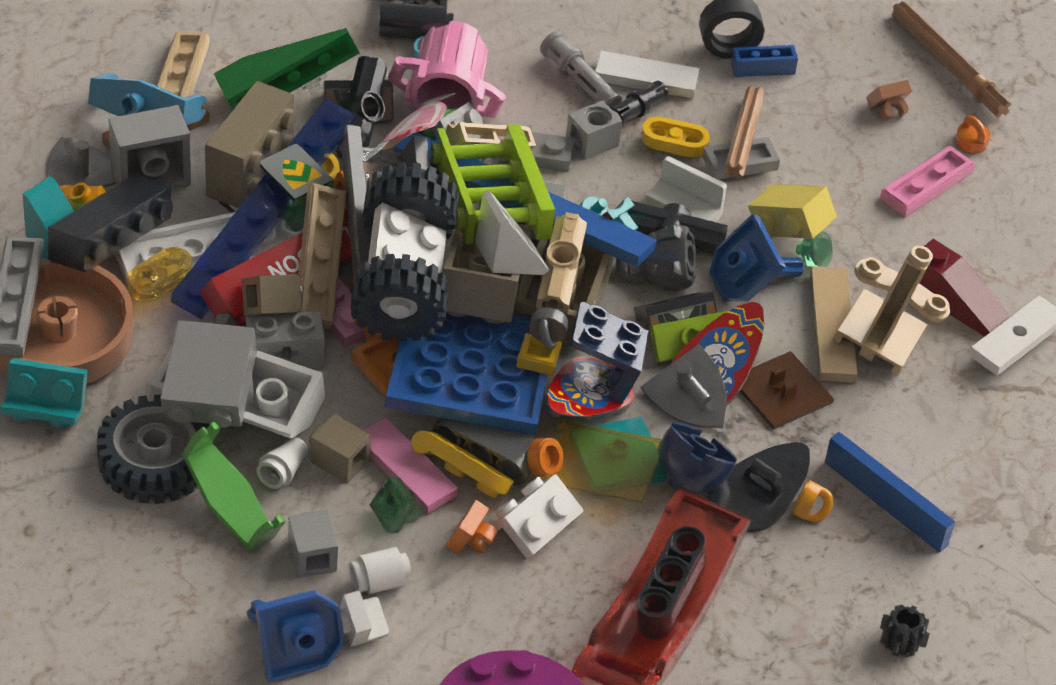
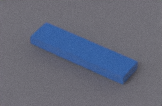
(889, 491)

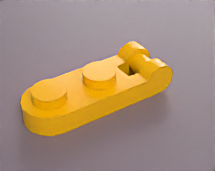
(462, 462)

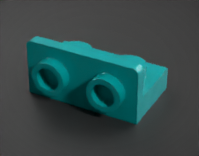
(44, 392)

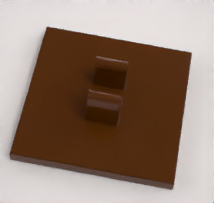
(784, 390)

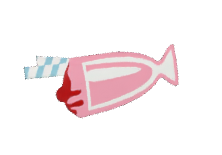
(421, 119)

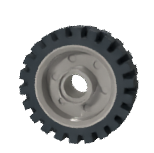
(144, 451)

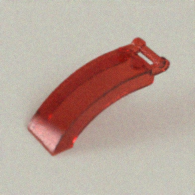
(616, 637)

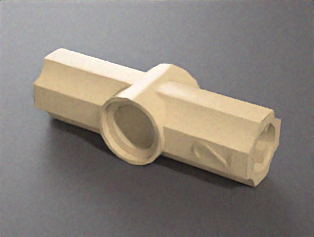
(563, 262)

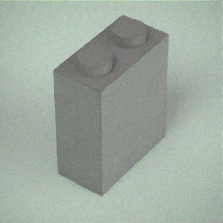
(209, 373)

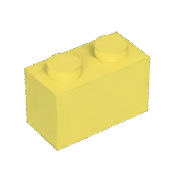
(794, 210)

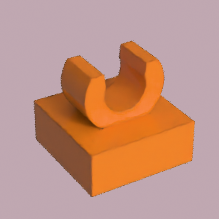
(472, 530)

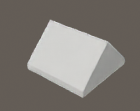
(504, 242)

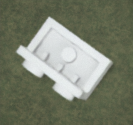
(538, 515)

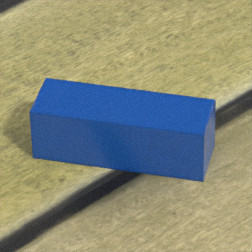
(764, 60)

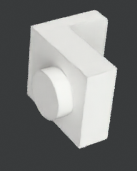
(362, 619)

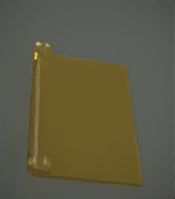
(606, 460)

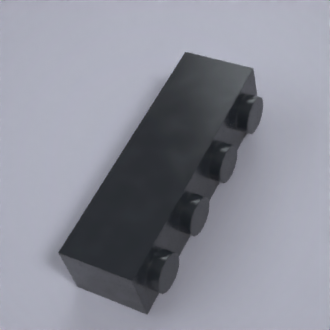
(109, 223)

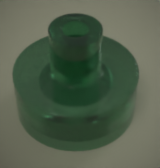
(816, 251)

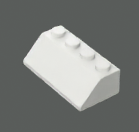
(280, 394)

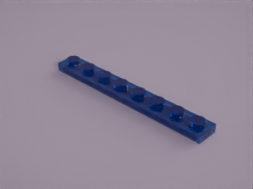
(259, 211)

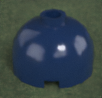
(692, 460)

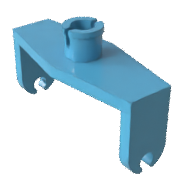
(135, 96)

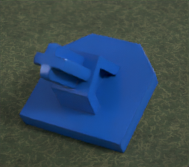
(749, 262)
(297, 633)

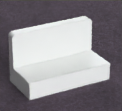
(690, 188)

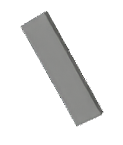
(18, 286)

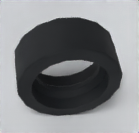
(722, 10)

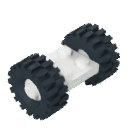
(403, 282)

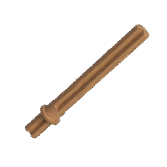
(983, 90)

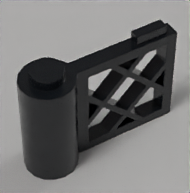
(412, 17)

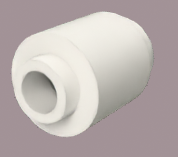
(379, 571)

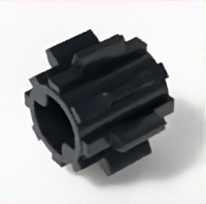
(904, 630)

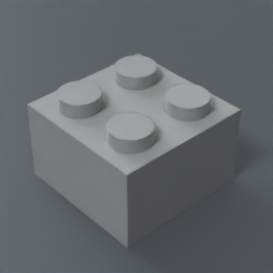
(152, 146)

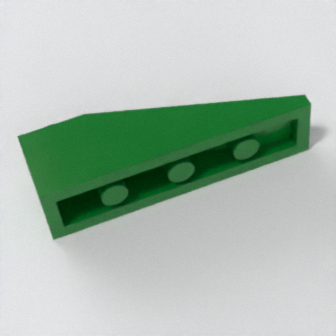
(286, 65)

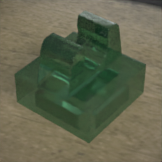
(395, 505)

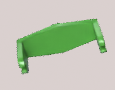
(228, 491)

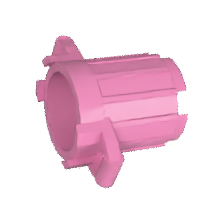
(449, 62)

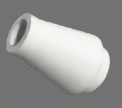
(280, 465)

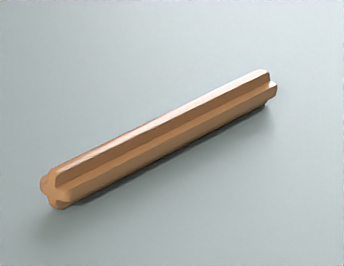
(744, 132)

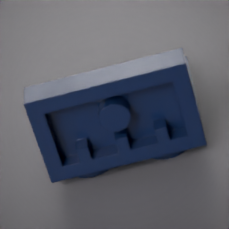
(612, 341)

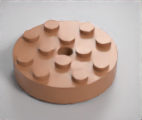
(93, 318)

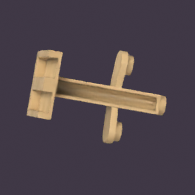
(883, 324)

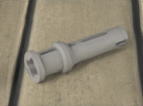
(571, 62)

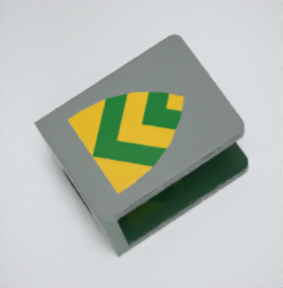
(294, 172)

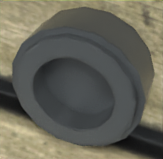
(548, 326)

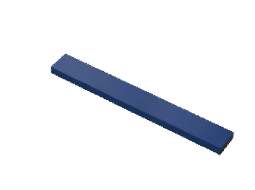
(600, 231)

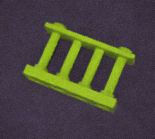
(520, 169)

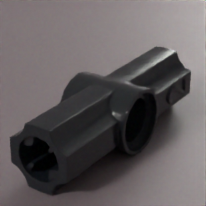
(365, 97)
(651, 219)

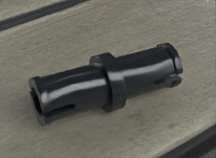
(639, 102)

